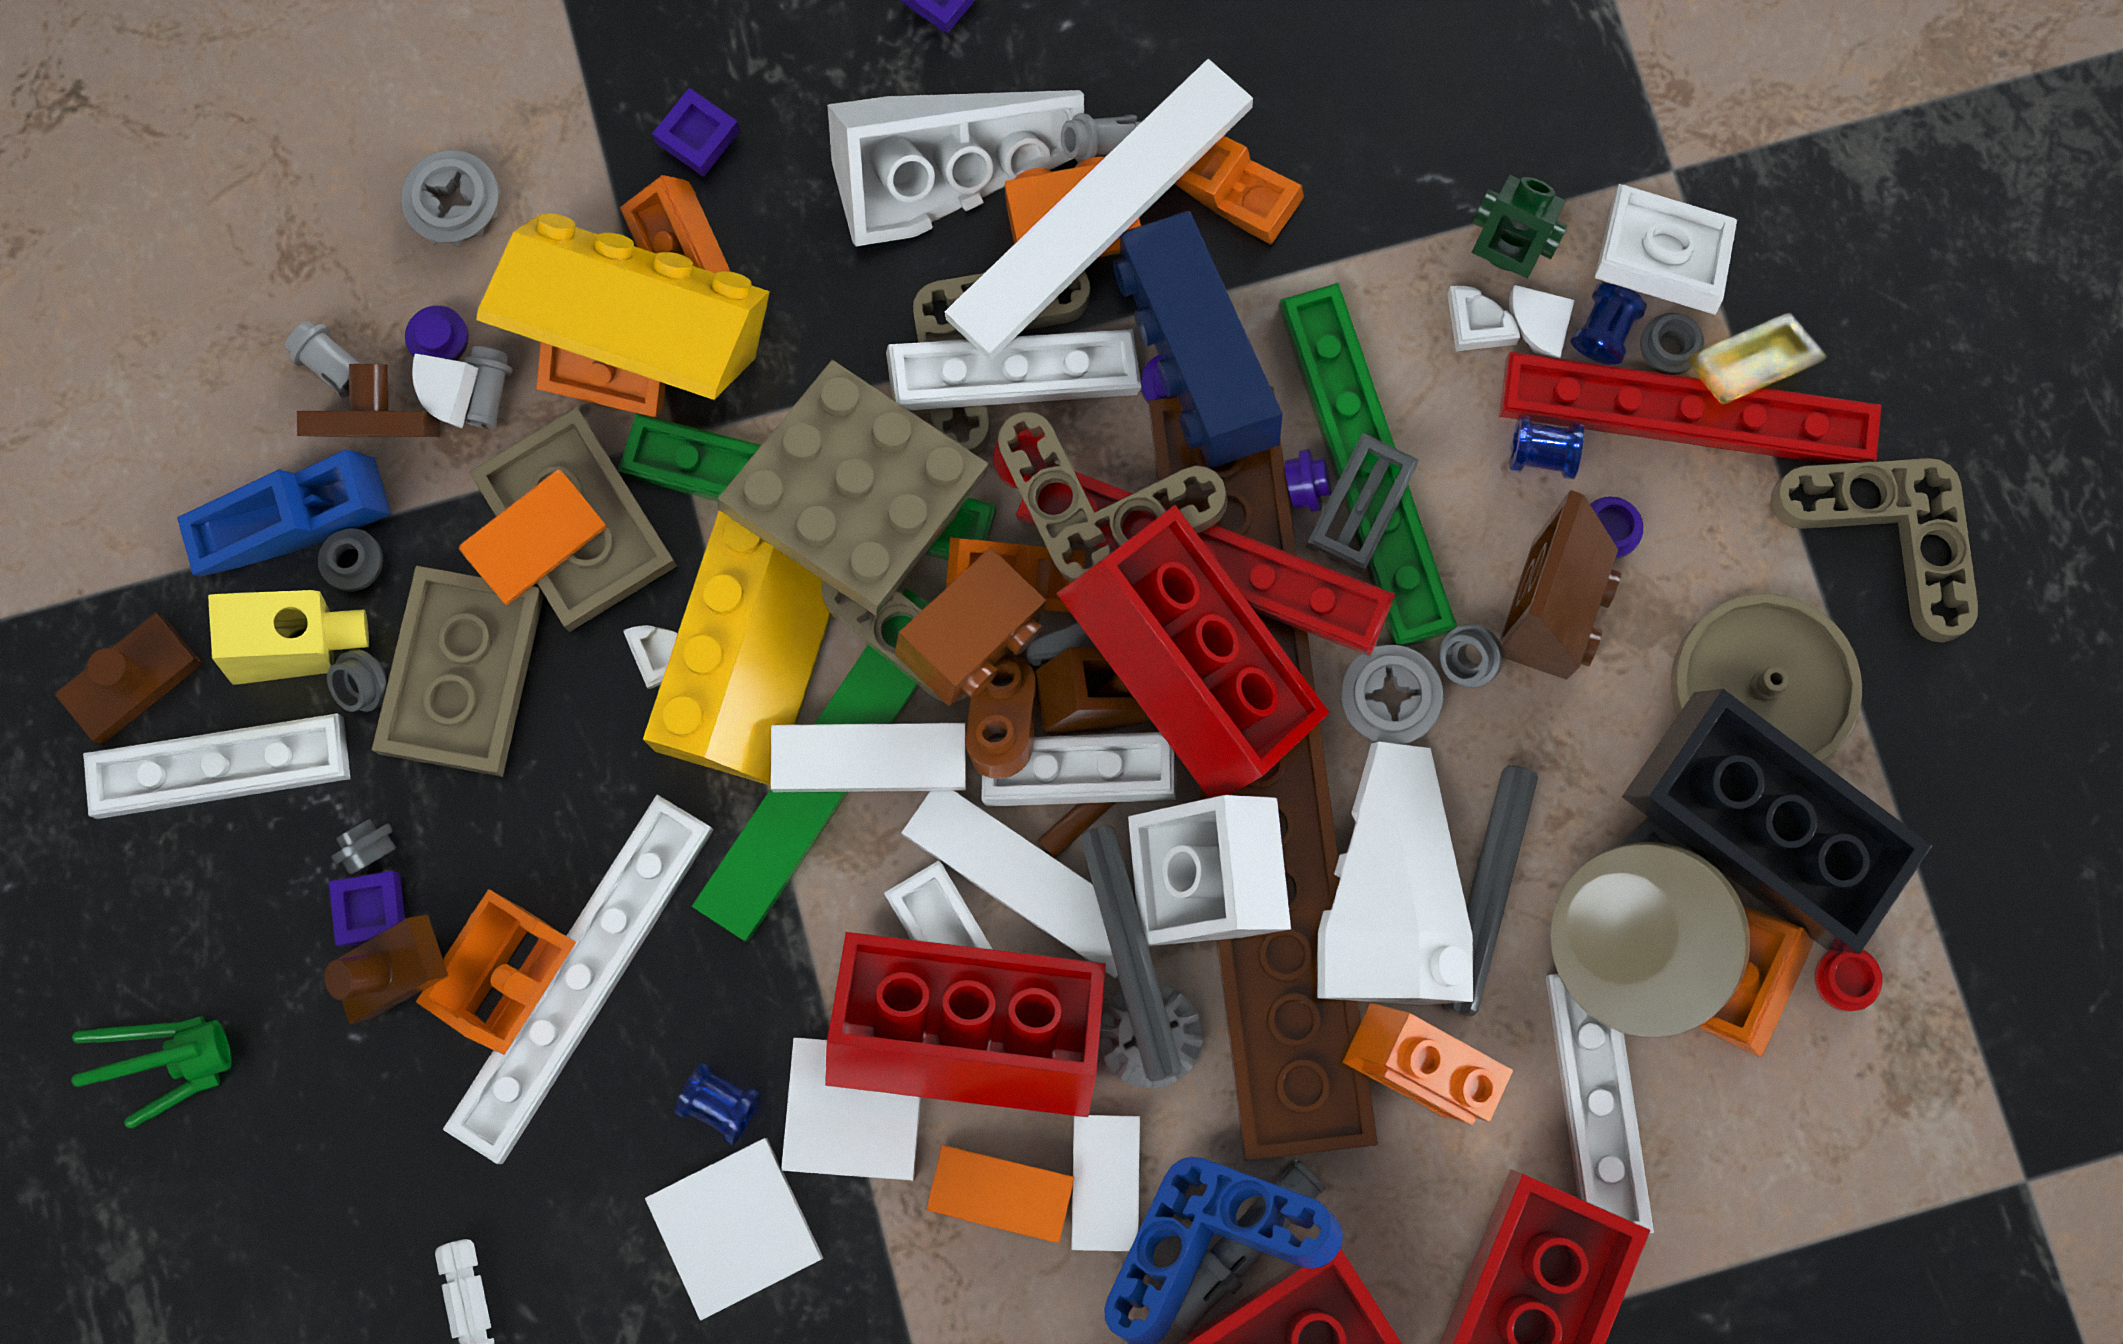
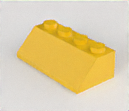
(625, 305)
(739, 655)

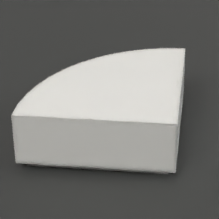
(1541, 319)
(1479, 320)
(444, 387)
(651, 651)

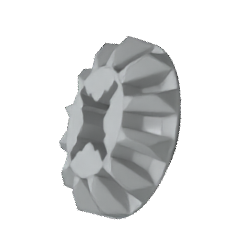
(442, 174)
(1410, 674)
(1118, 1030)

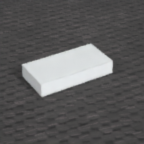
(935, 910)
(1105, 1182)

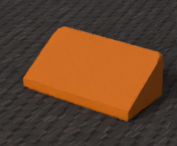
(672, 220)
(532, 537)
(1772, 971)

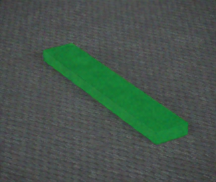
(1344, 409)
(708, 462)
(791, 822)

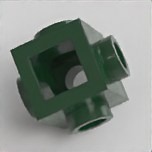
(1519, 225)

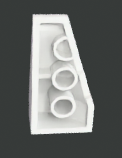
(929, 155)
(1399, 903)

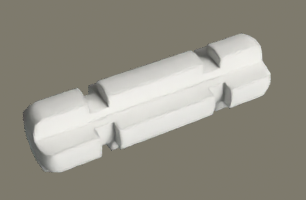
(463, 1292)

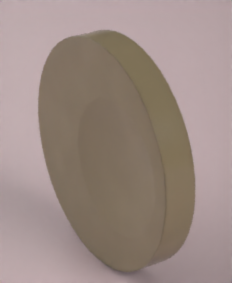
(1778, 662)
(1650, 939)

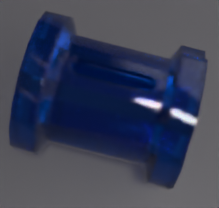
(1609, 323)
(1547, 447)
(717, 1103)

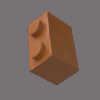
(971, 628)

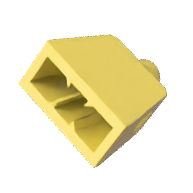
(256, 628)

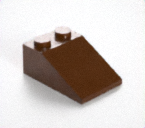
(1562, 591)

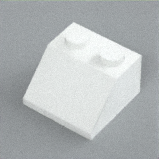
(1209, 870)

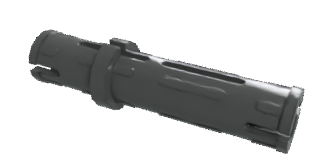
(1231, 1260)

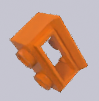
(480, 962)
(1427, 1065)

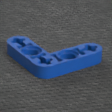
(1209, 1215)

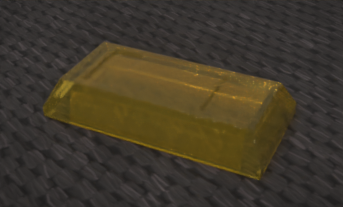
(1756, 358)

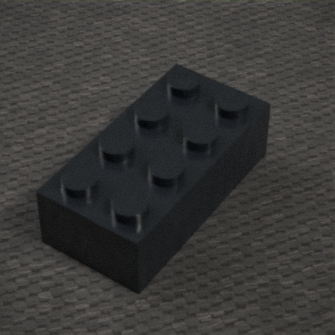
(1777, 821)

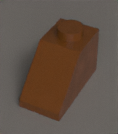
(1084, 694)

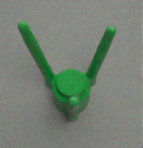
(196, 1053)

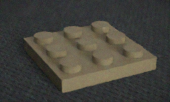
(853, 487)

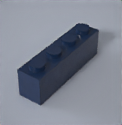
(1198, 339)

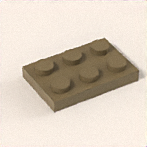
(615, 560)
(457, 673)

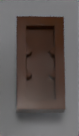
(368, 411)
(128, 678)
(386, 969)

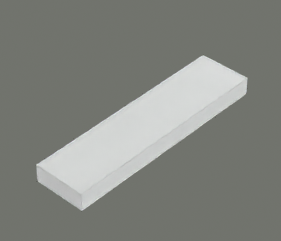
(1023, 372)
(216, 766)
(1012, 872)
(1599, 1109)

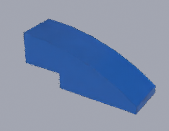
(284, 513)

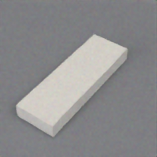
(868, 757)
(1089, 771)

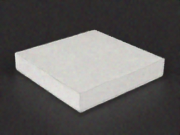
(1667, 249)
(845, 1127)
(733, 1228)

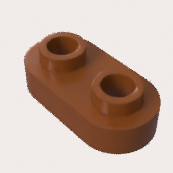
(1003, 711)

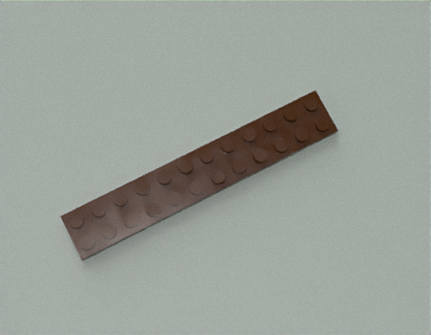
(1281, 1037)

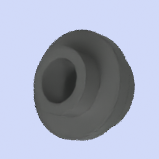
(1673, 326)
(359, 575)
(1459, 667)
(357, 681)
(363, 846)

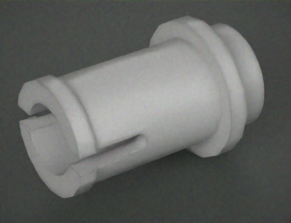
(1091, 137)
(313, 347)
(488, 386)

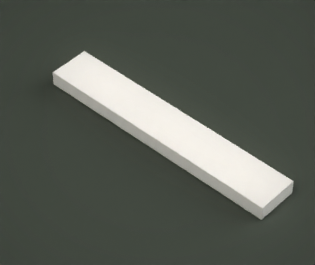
(1098, 209)
(606, 941)

